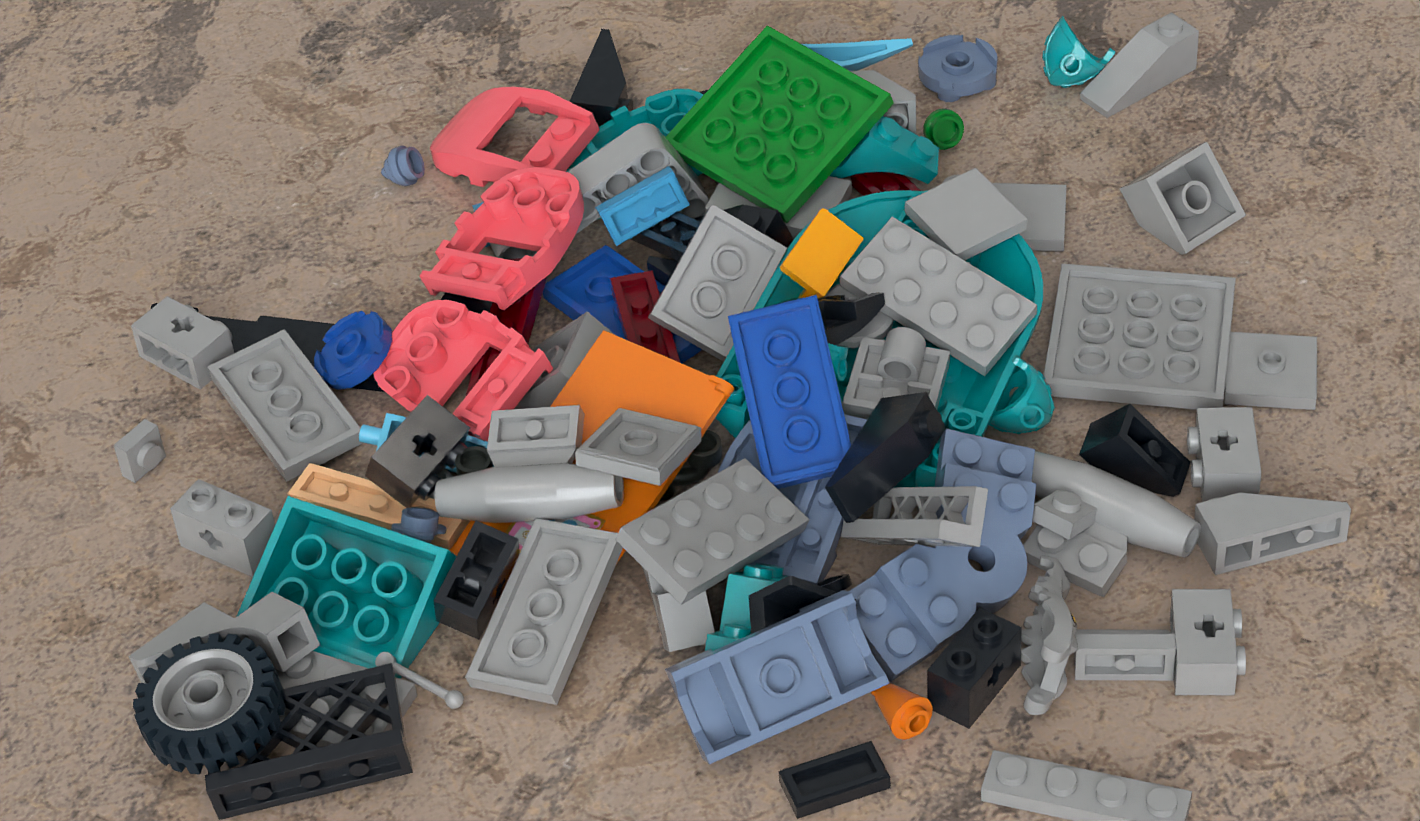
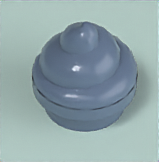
(403, 166)

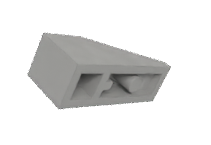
(1144, 65)
(1262, 528)

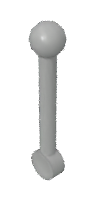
(452, 698)

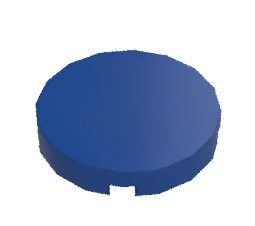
(353, 349)

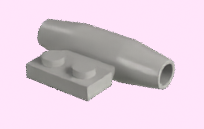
(530, 472)
(1123, 517)

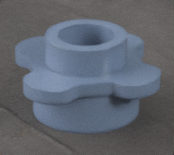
(419, 524)

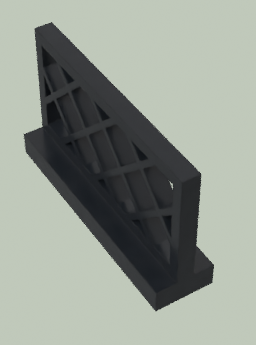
(315, 769)

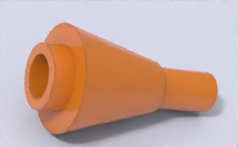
(903, 710)

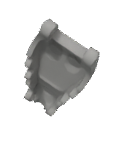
(1048, 638)

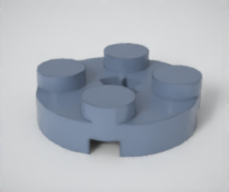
(974, 72)

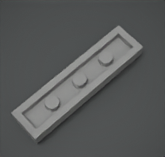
(1078, 792)

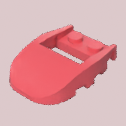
(461, 141)
(521, 210)
(439, 348)

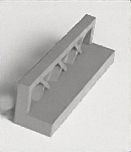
(925, 527)

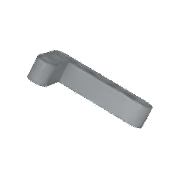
(622, 165)

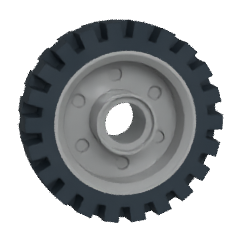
(209, 703)

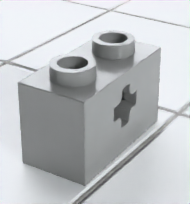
(182, 341)
(1224, 452)
(223, 526)
(1206, 642)

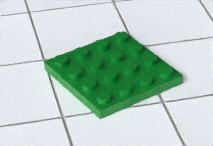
(778, 122)

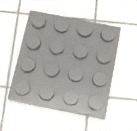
(1140, 337)

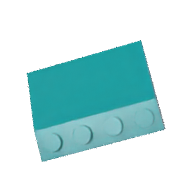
(356, 581)

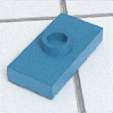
(642, 205)

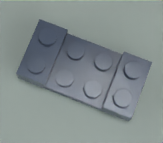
(776, 677)

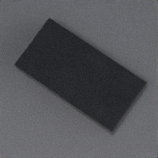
(834, 779)

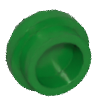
(943, 128)

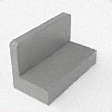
(1124, 655)

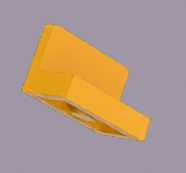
(821, 254)

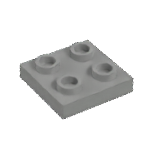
(893, 369)

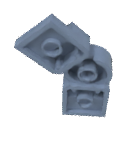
(933, 591)

